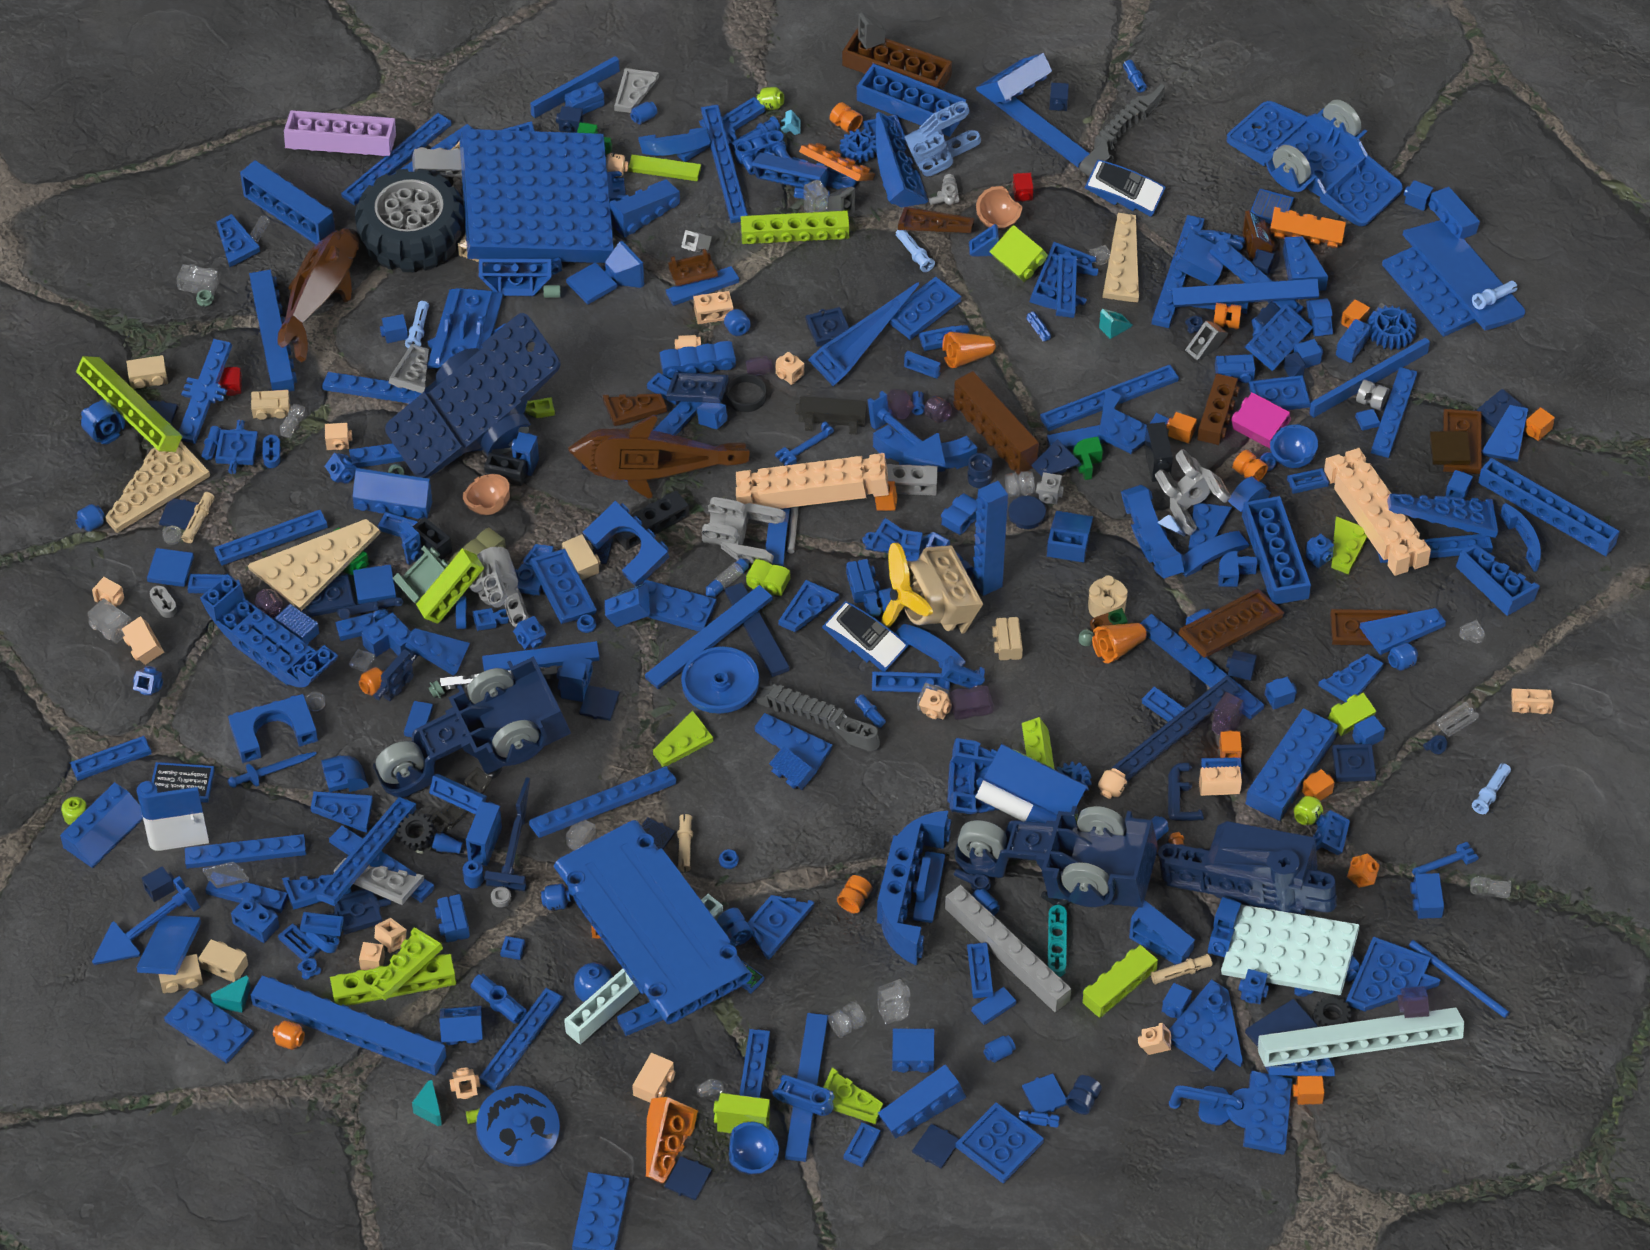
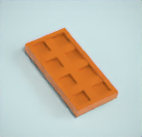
(835, 161)

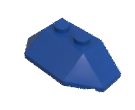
(515, 276)

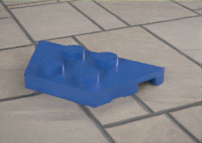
(777, 921)

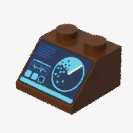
(1256, 235)

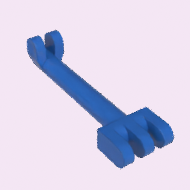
(788, 457)
(1462, 853)

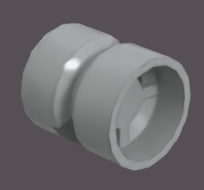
(1377, 399)

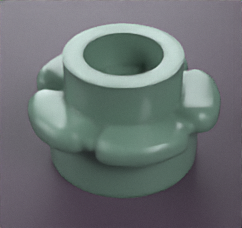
(204, 298)
(436, 689)

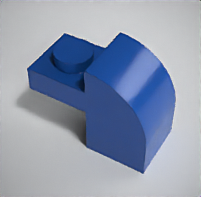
(1320, 313)
(1246, 491)
(1232, 565)

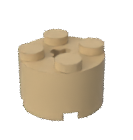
(1106, 596)

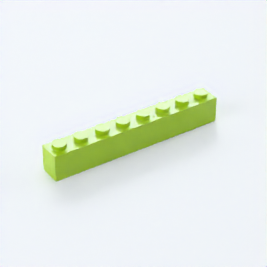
(129, 404)

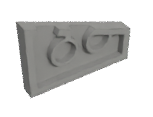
(633, 88)

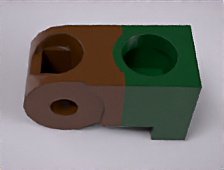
(1110, 618)

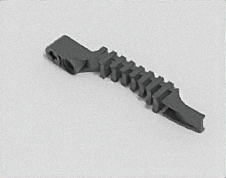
(1137, 109)
(853, 731)

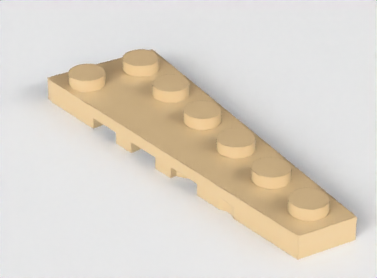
(1122, 269)

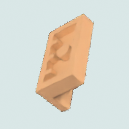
(1531, 701)

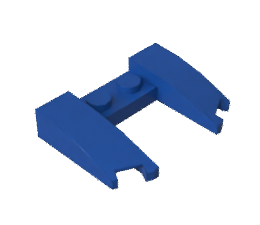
(1045, 290)

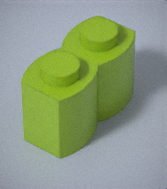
(770, 577)

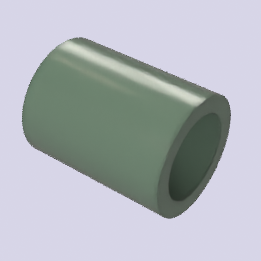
(552, 291)

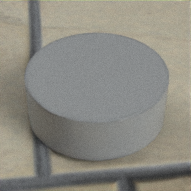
(500, 897)

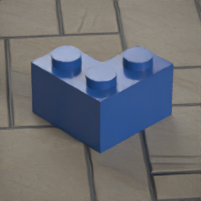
(386, 634)
(574, 678)

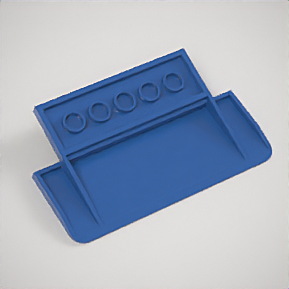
(1443, 277)

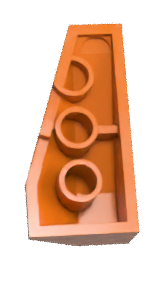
(667, 1129)

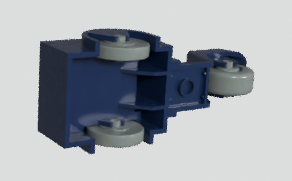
(497, 721)
(1082, 856)

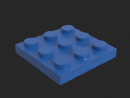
(999, 1143)

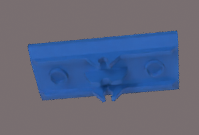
(465, 323)

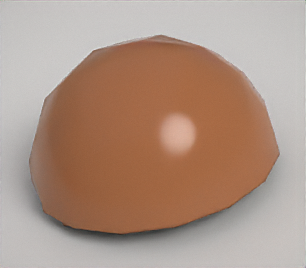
(997, 208)
(487, 494)

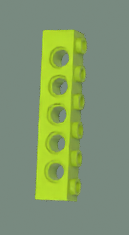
(794, 227)
(422, 981)

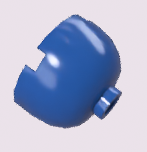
(590, 979)

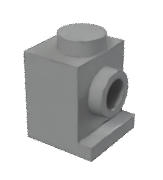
(695, 241)

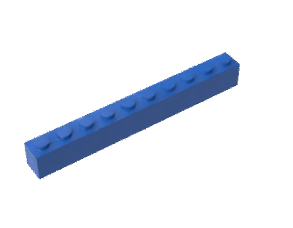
(348, 1025)

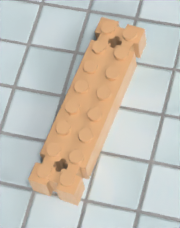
(814, 482)
(1367, 501)

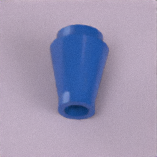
(445, 843)

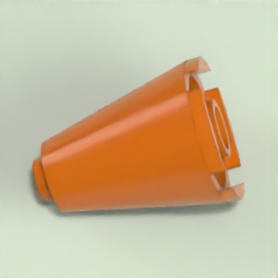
(966, 348)
(1116, 640)

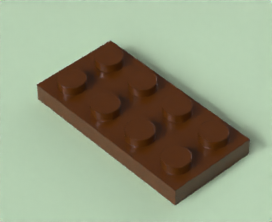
(1465, 421)
(1346, 624)

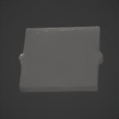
(225, 875)

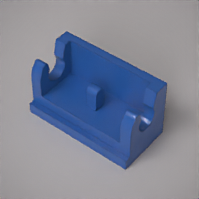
(615, 186)
(961, 675)

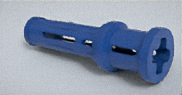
(770, 125)

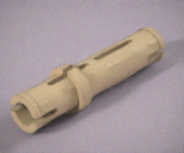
(201, 511)
(685, 835)
(1189, 966)

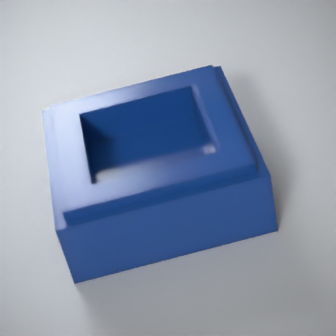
(1367, 419)
(512, 947)

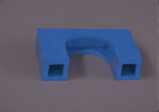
(616, 520)
(290, 711)

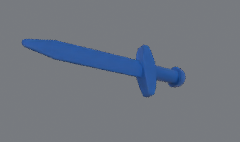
(253, 774)

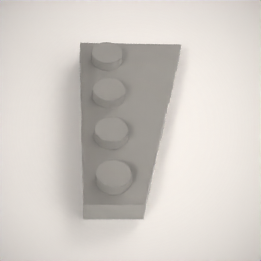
(411, 369)
(388, 884)

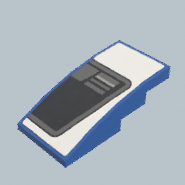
(1125, 187)
(865, 636)

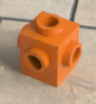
(1363, 870)

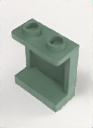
(421, 574)

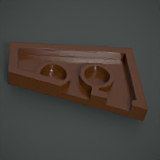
(629, 409)

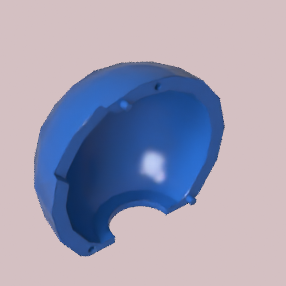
(1294, 446)
(752, 1148)

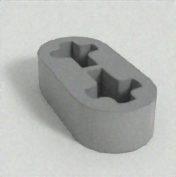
(166, 600)

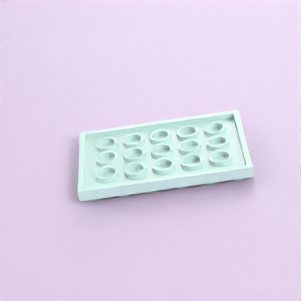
(1291, 949)

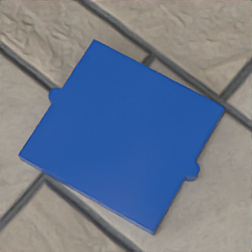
(1044, 1094)

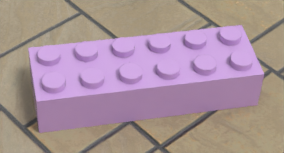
(340, 133)

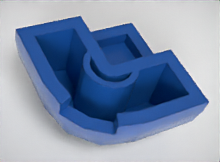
(344, 773)

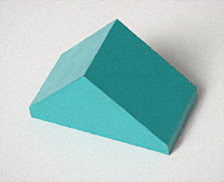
(1113, 323)
(233, 996)
(426, 1104)

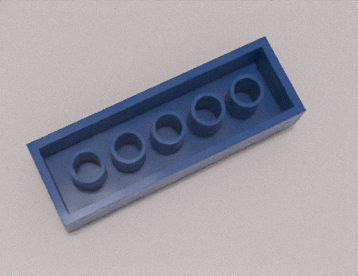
(905, 96)
(287, 202)
(1276, 550)
(1291, 764)

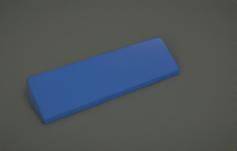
(906, 681)

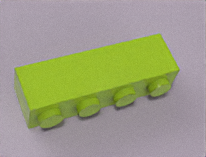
(450, 586)
(1038, 742)
(1119, 981)

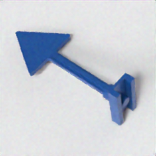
(925, 451)
(118, 944)

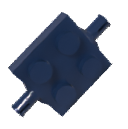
(396, 675)
(359, 910)

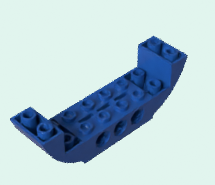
(263, 637)
(899, 878)

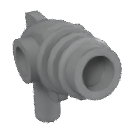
(948, 193)

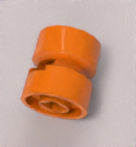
(846, 118)
(1221, 312)
(1248, 465)
(854, 893)

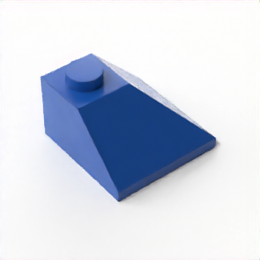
(625, 267)

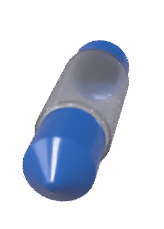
(727, 577)

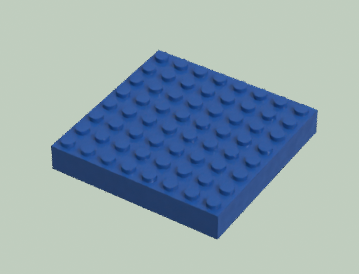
(535, 195)

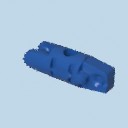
(1215, 236)

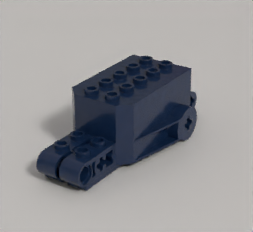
(1253, 868)

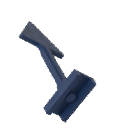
(506, 877)

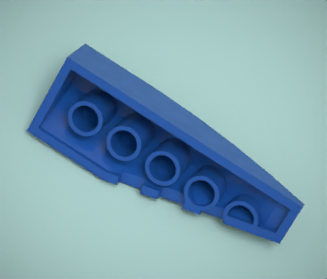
(898, 177)

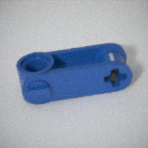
(804, 1095)

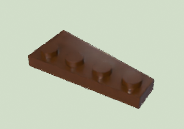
(925, 220)

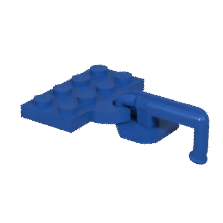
(1258, 1109)

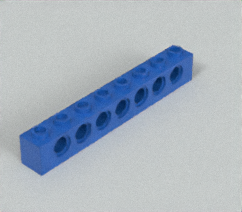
(1548, 507)

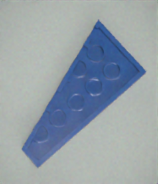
(1450, 511)

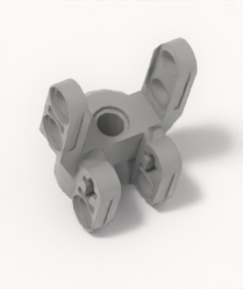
(1190, 489)
(729, 527)
(499, 582)

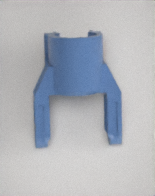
(929, 144)

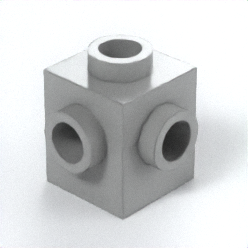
(1050, 488)

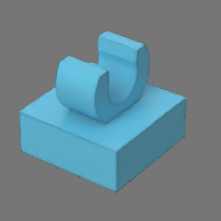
(791, 123)

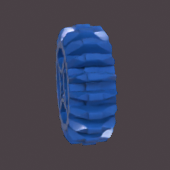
(1388, 327)

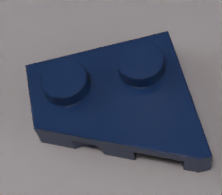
(1055, 460)

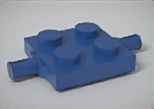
(236, 447)

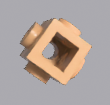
(789, 368)
(935, 704)
(468, 1089)

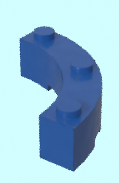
(893, 445)
(1149, 533)

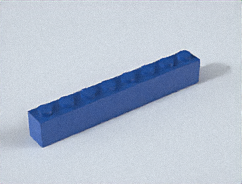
(270, 322)
(990, 538)

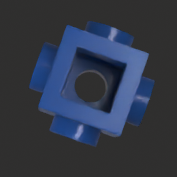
(341, 468)
(1319, 550)
(529, 633)
(144, 684)
(1253, 986)

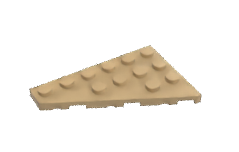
(155, 484)
(311, 566)

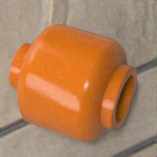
(371, 680)
(288, 1035)

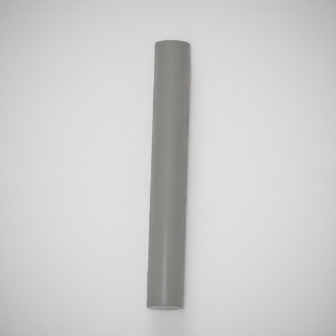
(792, 529)

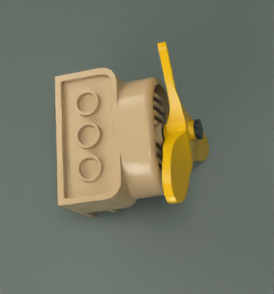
(931, 589)

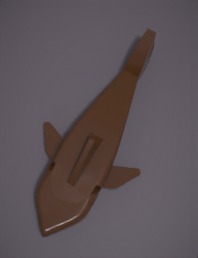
(319, 276)
(649, 454)

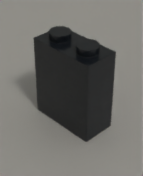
(1157, 449)

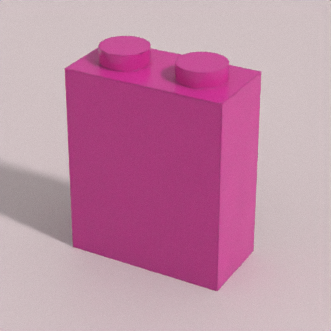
(1260, 419)

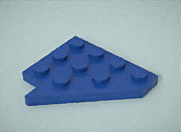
(1386, 971)
(1207, 1035)

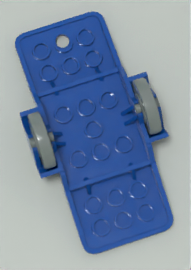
(1319, 155)

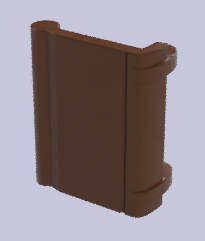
(692, 269)

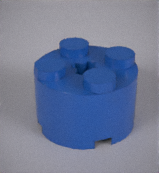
(102, 422)

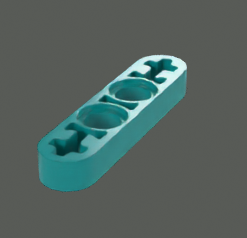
(1060, 941)

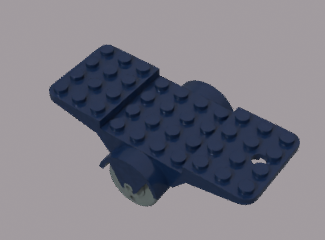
(476, 399)

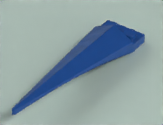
(842, 352)

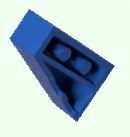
(1302, 262)
(1160, 934)

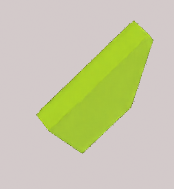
(540, 408)

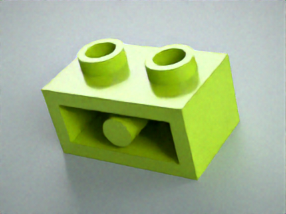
(1350, 713)

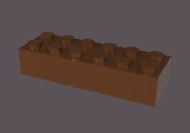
(898, 58)
(995, 423)

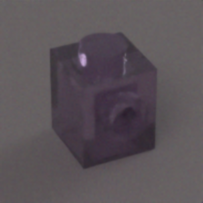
(899, 403)

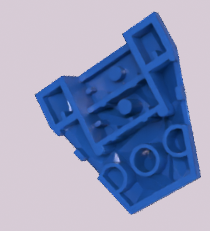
(966, 774)

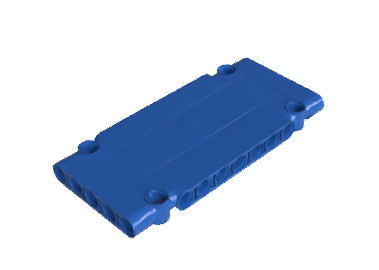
(652, 921)

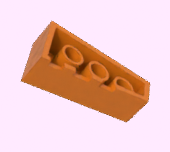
(1314, 230)

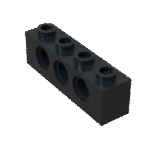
(656, 517)

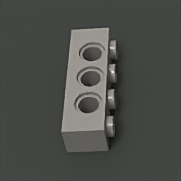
(913, 479)

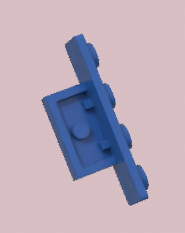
(928, 886)

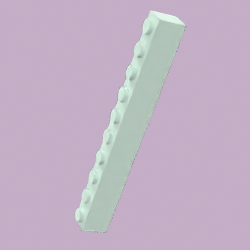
(613, 995)
(1359, 1037)

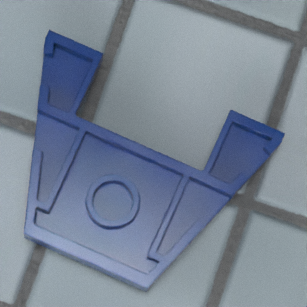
(1120, 428)

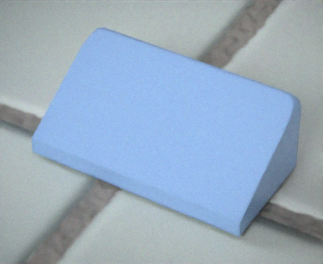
(1171, 523)

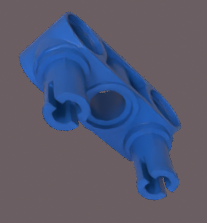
(748, 149)

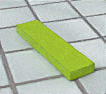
(664, 167)

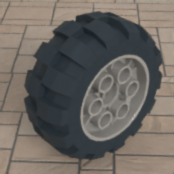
(399, 235)

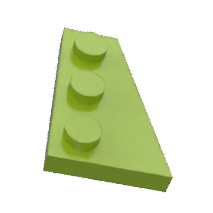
(1348, 543)
(682, 740)
(851, 1099)

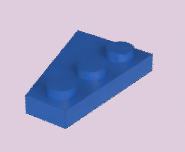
(236, 241)
(527, 579)
(806, 605)
(438, 649)
(1353, 678)
(343, 808)
(304, 891)
(1317, 1067)

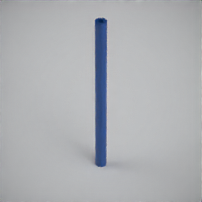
(1460, 980)

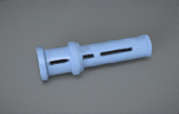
(919, 254)
(1490, 296)
(421, 310)
(1488, 794)

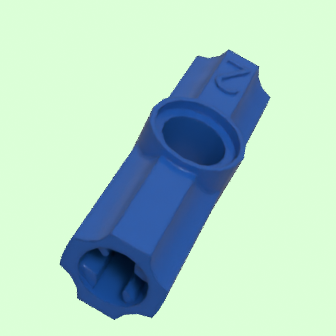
(490, 991)

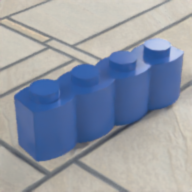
(698, 359)

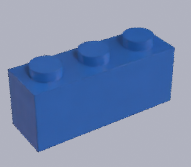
(1453, 213)

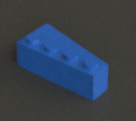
(643, 207)
(1495, 580)
(922, 1102)

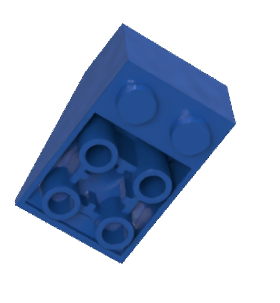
(1069, 536)

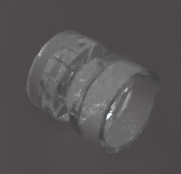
(1019, 484)
(846, 1020)

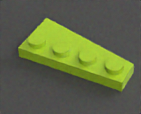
(410, 959)

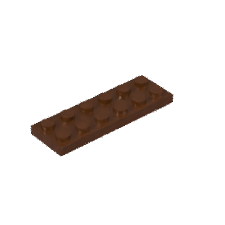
(1231, 623)

